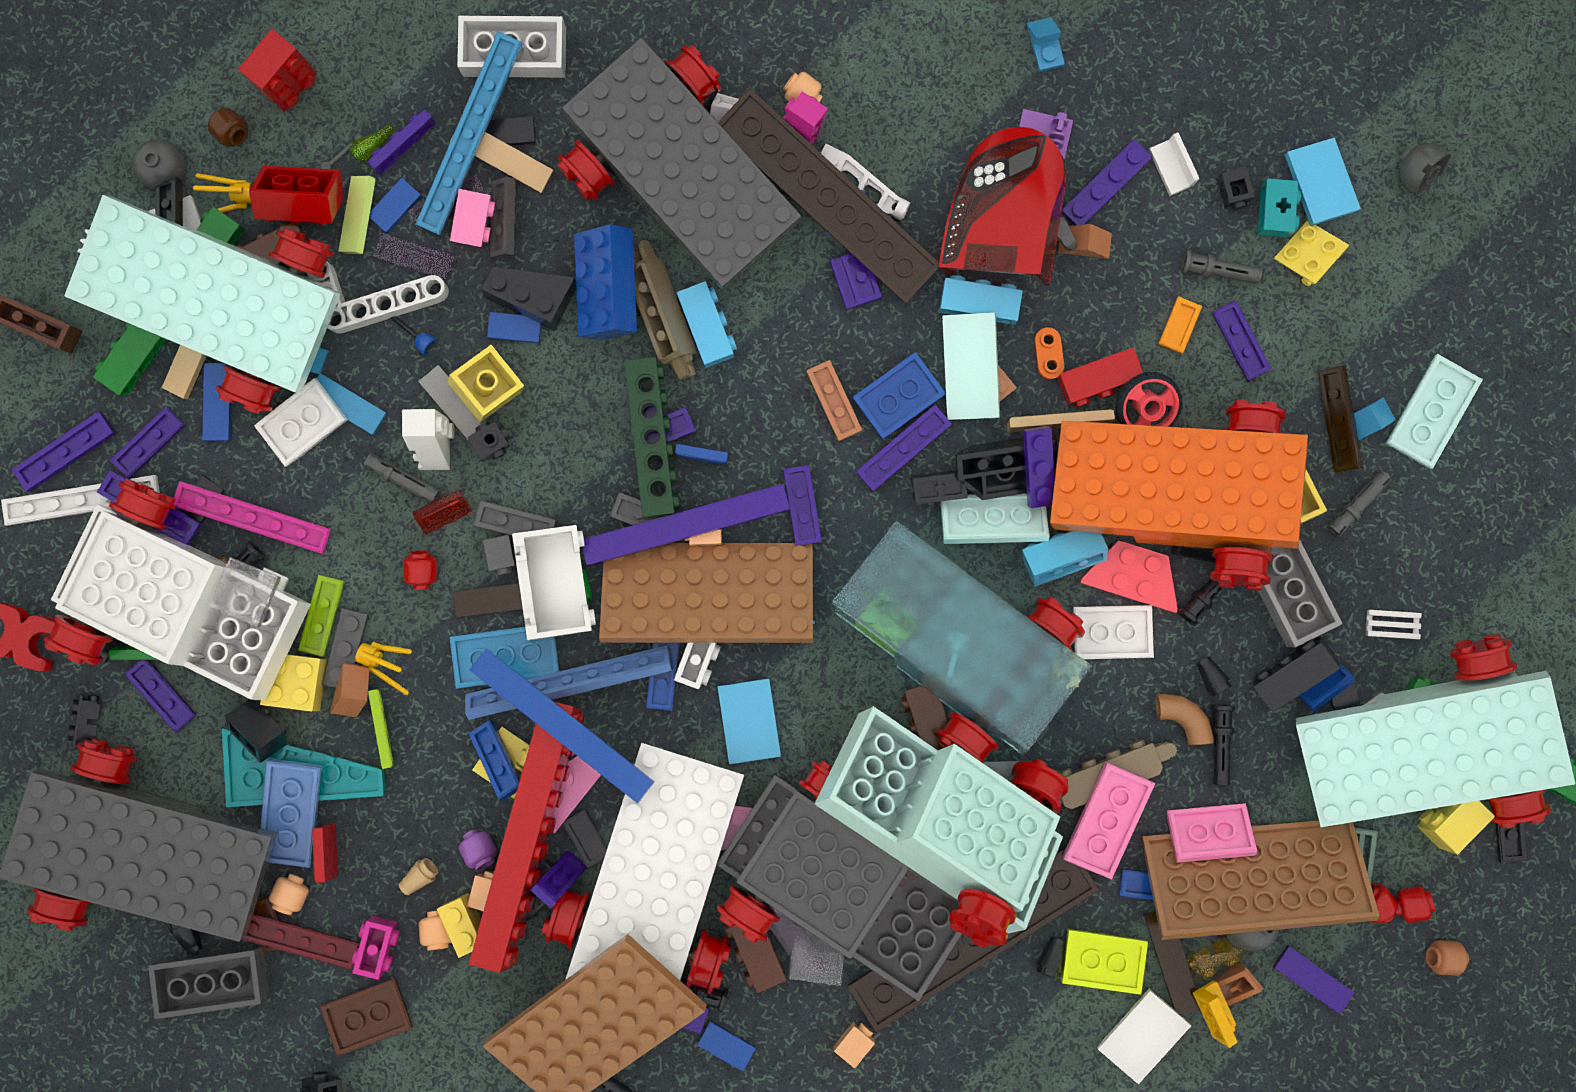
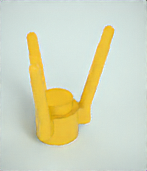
(237, 191)
(370, 656)

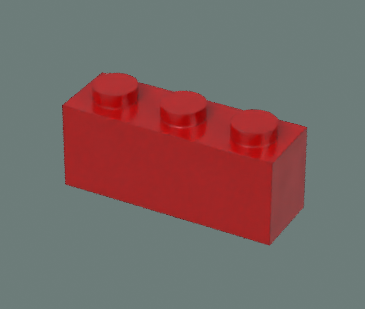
(1099, 377)

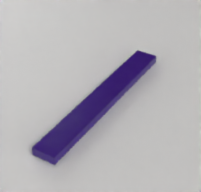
(685, 524)

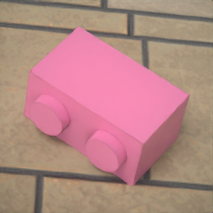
(471, 218)

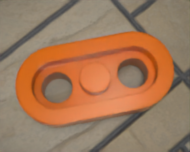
(1047, 353)

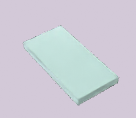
(971, 366)
(1434, 411)
(993, 520)

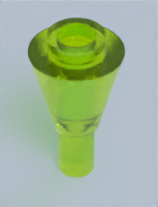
(366, 145)

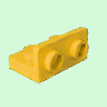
(1216, 1013)

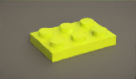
(1104, 961)

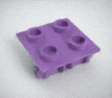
(1055, 127)

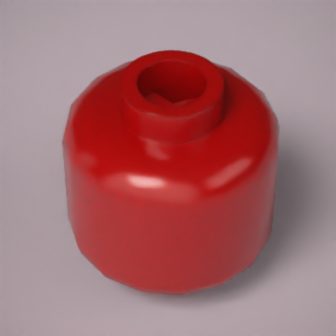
(420, 569)
(1385, 902)
(1415, 904)

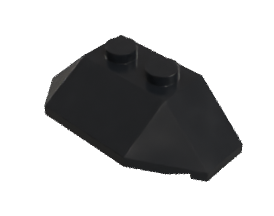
(995, 468)

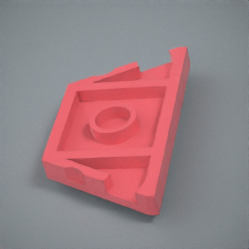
(1135, 575)

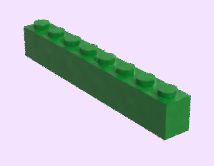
(139, 347)

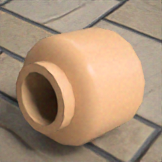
(802, 82)
(288, 894)
(433, 933)

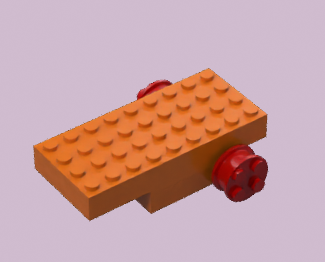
(1188, 487)

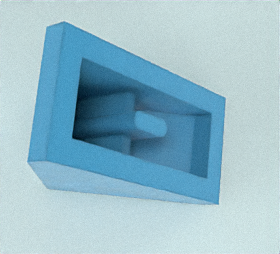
(1373, 418)

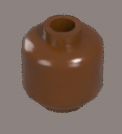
(227, 127)

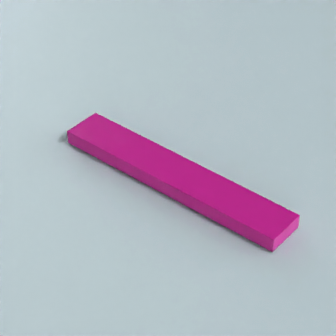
(251, 517)

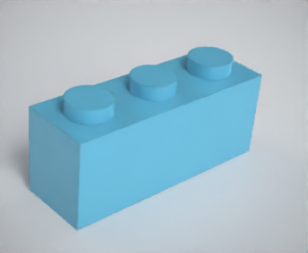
(980, 297)
(707, 324)
(1063, 555)

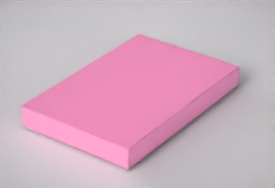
(1211, 833)

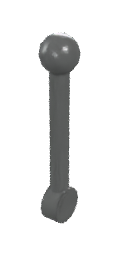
(327, 165)

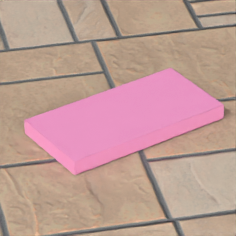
(1108, 820)

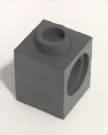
(500, 554)

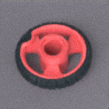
(1140, 397)

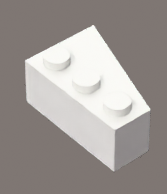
(429, 436)

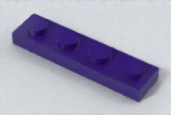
(1106, 184)
(903, 448)
(63, 451)
(179, 525)

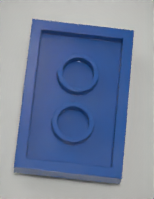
(899, 395)

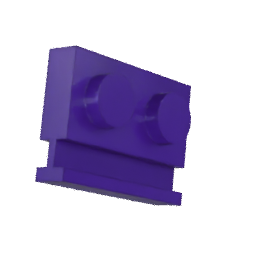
(854, 282)

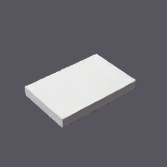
(300, 422)
(1115, 632)
(1144, 1036)

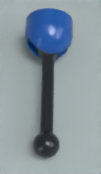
(421, 340)

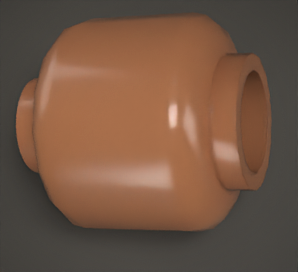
(1447, 957)

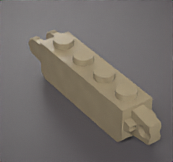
(662, 312)
(1141, 759)

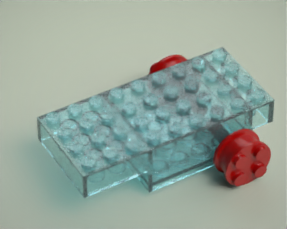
(965, 643)

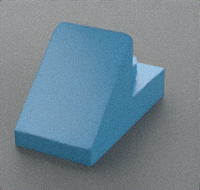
(1045, 44)

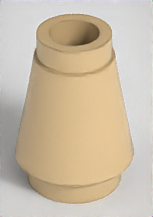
(420, 875)

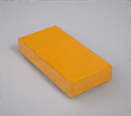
(1180, 325)

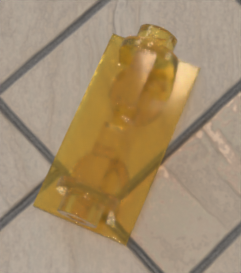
(1207, 964)

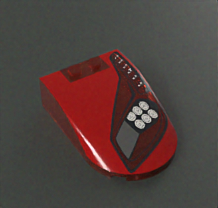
(1007, 207)

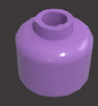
(478, 850)

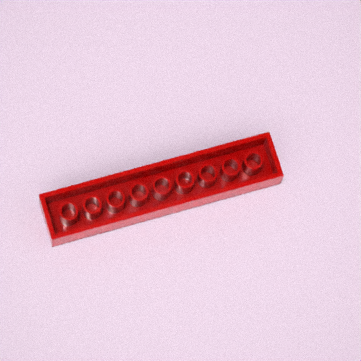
(522, 850)

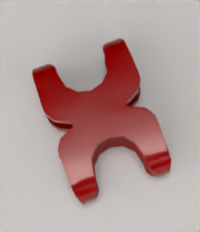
(21, 637)

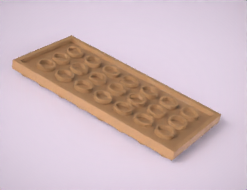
(709, 594)
(1295, 881)
(595, 1021)

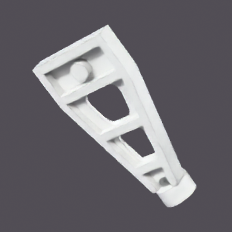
(846, 163)

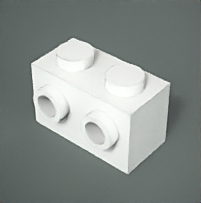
(695, 662)

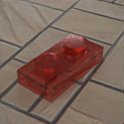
(442, 511)

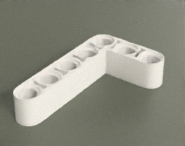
(373, 301)

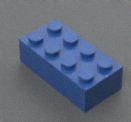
(605, 282)

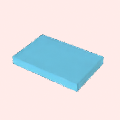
(1322, 181)
(749, 721)

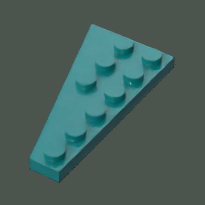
(339, 776)

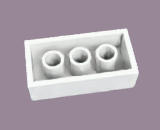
(542, 48)

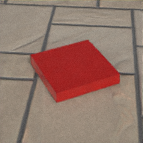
(325, 852)

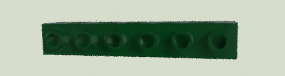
(637, 372)

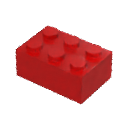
(278, 71)
(296, 194)

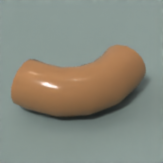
(1187, 715)

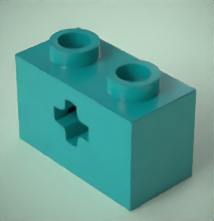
(1271, 219)

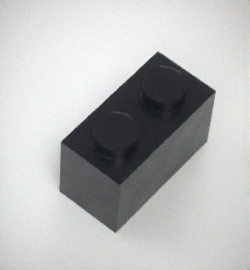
(256, 729)

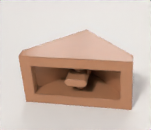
(1090, 241)
(351, 690)
(1238, 984)

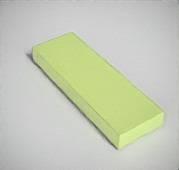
(357, 214)

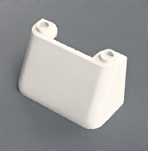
(552, 582)

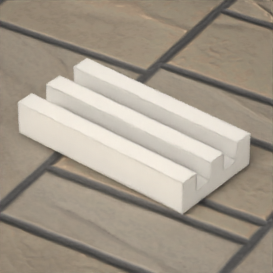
(1415, 625)

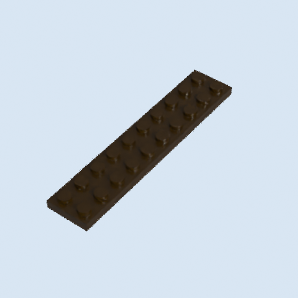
(828, 196)
(884, 1002)

